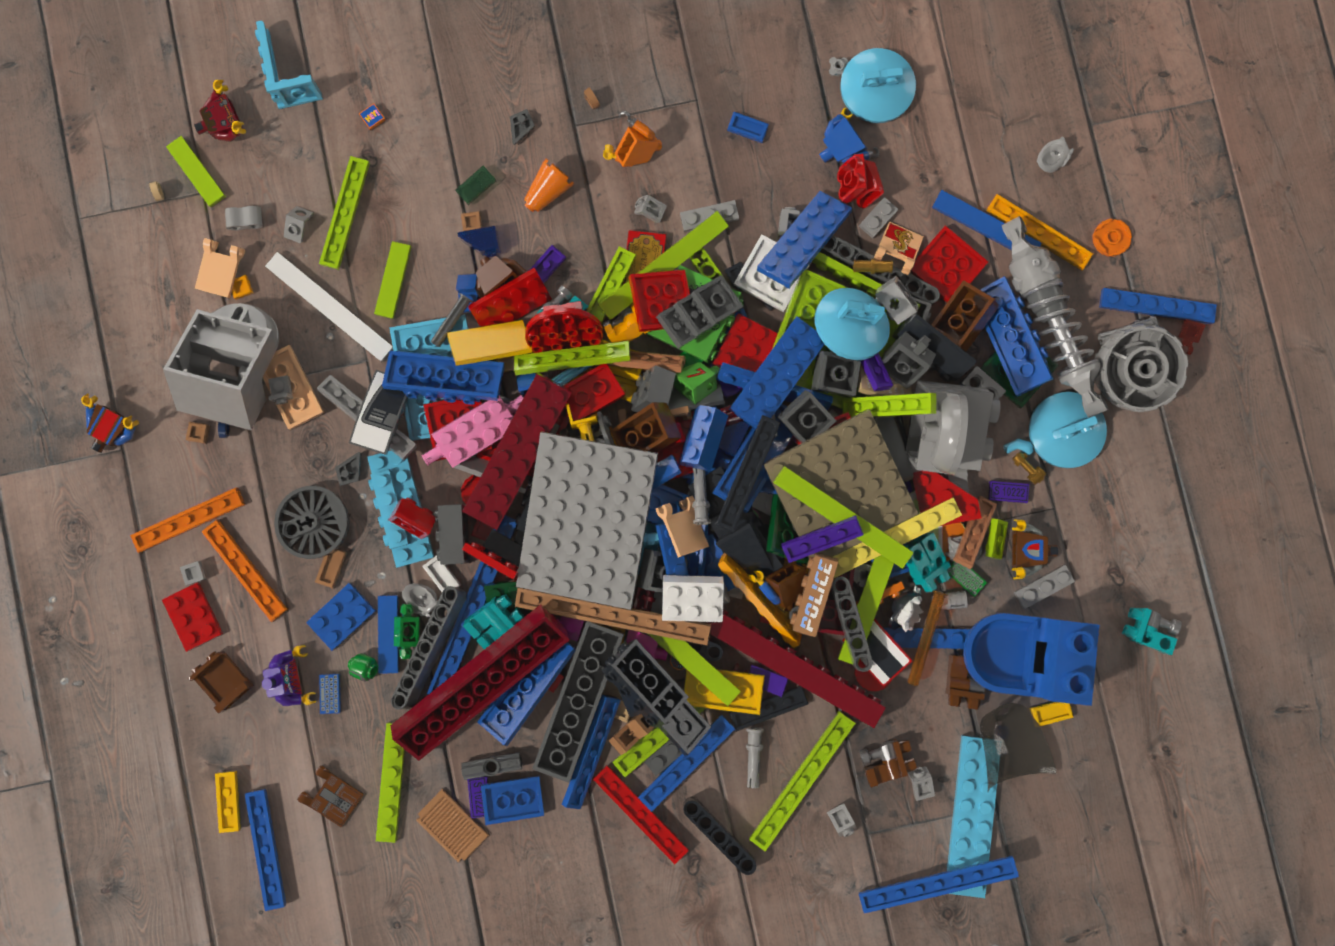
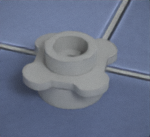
(834, 71)

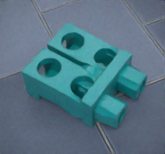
(927, 562)
(492, 621)

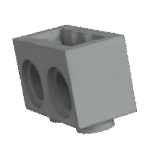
(983, 381)

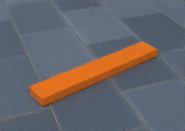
(187, 520)
(244, 570)

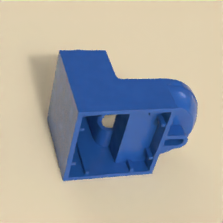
(1002, 657)

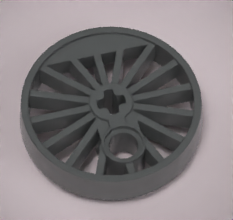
(302, 522)

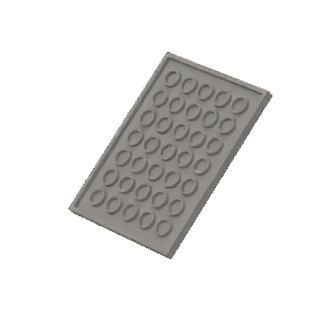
(586, 520)

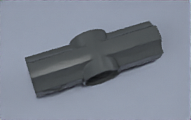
(479, 767)

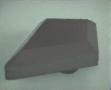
(520, 125)
(349, 470)

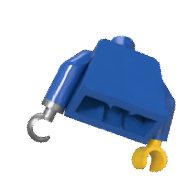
(843, 140)

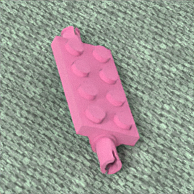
(472, 431)

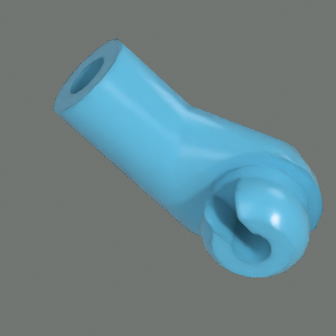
(1020, 444)

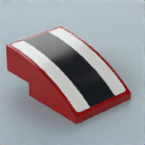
(886, 655)

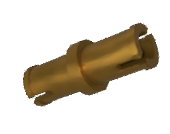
(872, 266)

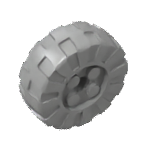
(1121, 362)

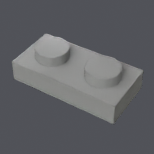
(878, 217)

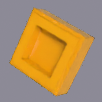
(241, 287)

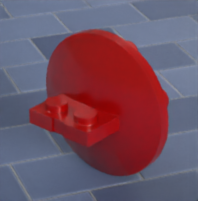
(563, 328)

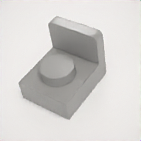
(650, 208)
(784, 222)
(280, 389)
(922, 783)
(842, 821)

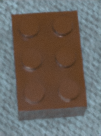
(965, 315)
(648, 429)

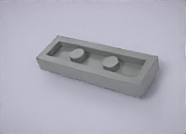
(692, 218)
(1044, 586)

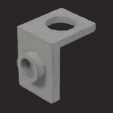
(295, 224)
(926, 307)

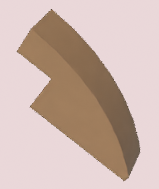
(630, 734)

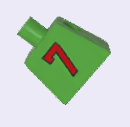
(696, 381)

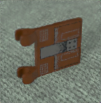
(334, 799)

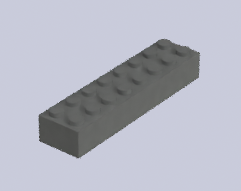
(577, 701)

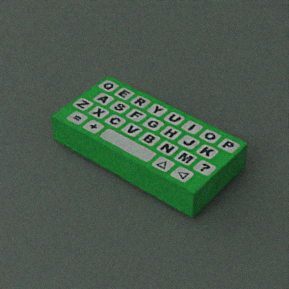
(966, 578)

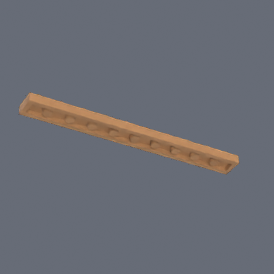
(614, 616)

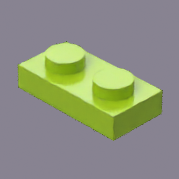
(996, 539)

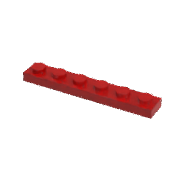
(640, 814)

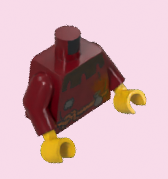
(220, 116)

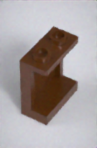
(221, 680)

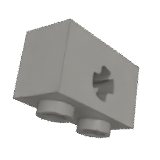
(896, 290)

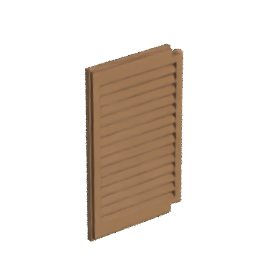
(451, 826)

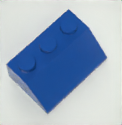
(703, 438)

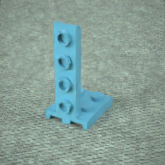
(286, 91)

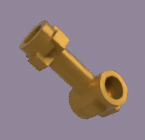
(1035, 475)

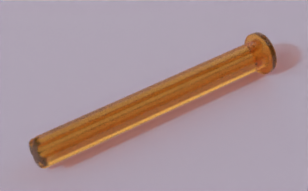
(926, 638)

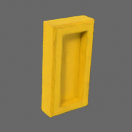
(1051, 712)

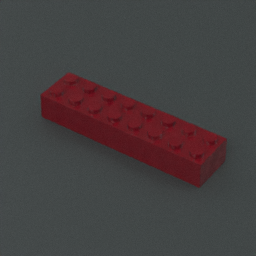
(516, 451)

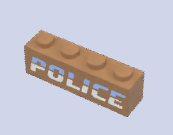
(814, 595)

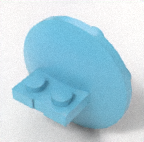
(878, 85)
(852, 324)
(1065, 433)

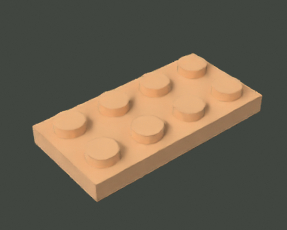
(305, 403)

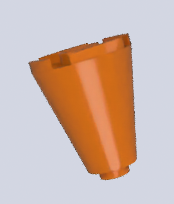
(546, 187)

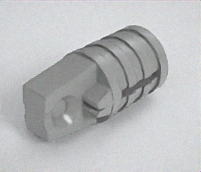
(954, 600)

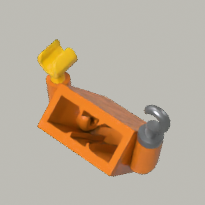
(636, 145)

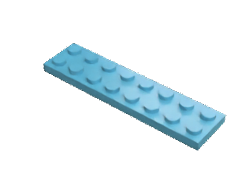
(971, 812)

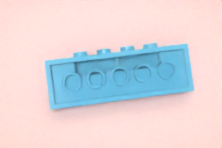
(392, 481)

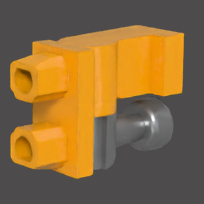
(624, 327)

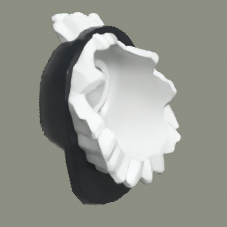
(906, 610)

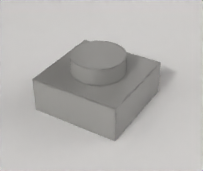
(193, 573)

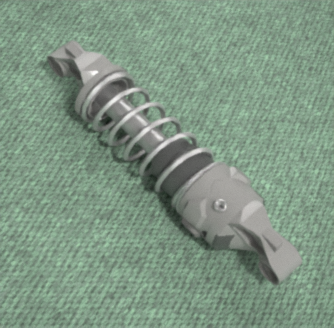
(1040, 283)

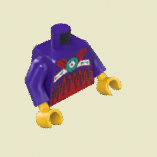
(282, 679)

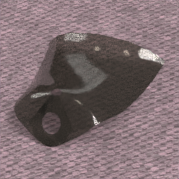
(1014, 746)

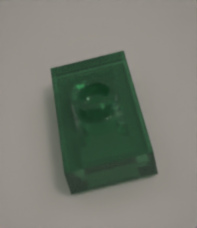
(475, 185)

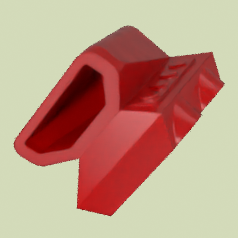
(859, 181)

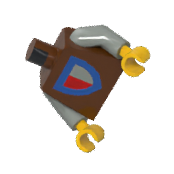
(1029, 549)

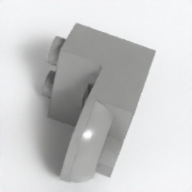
(232, 335)
(956, 432)

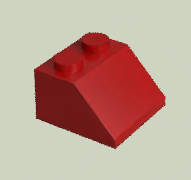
(412, 518)

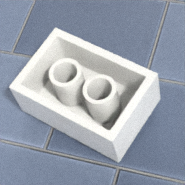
(692, 598)

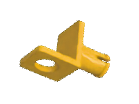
(583, 425)

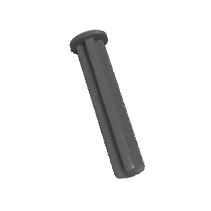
(451, 320)

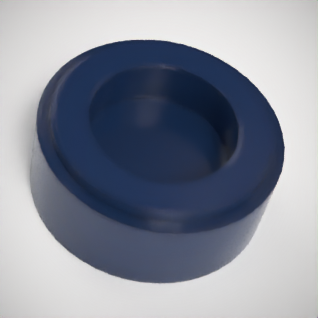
(223, 430)

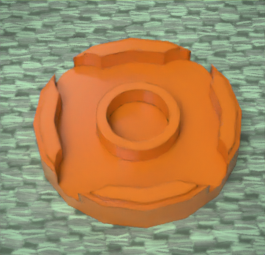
(1112, 237)

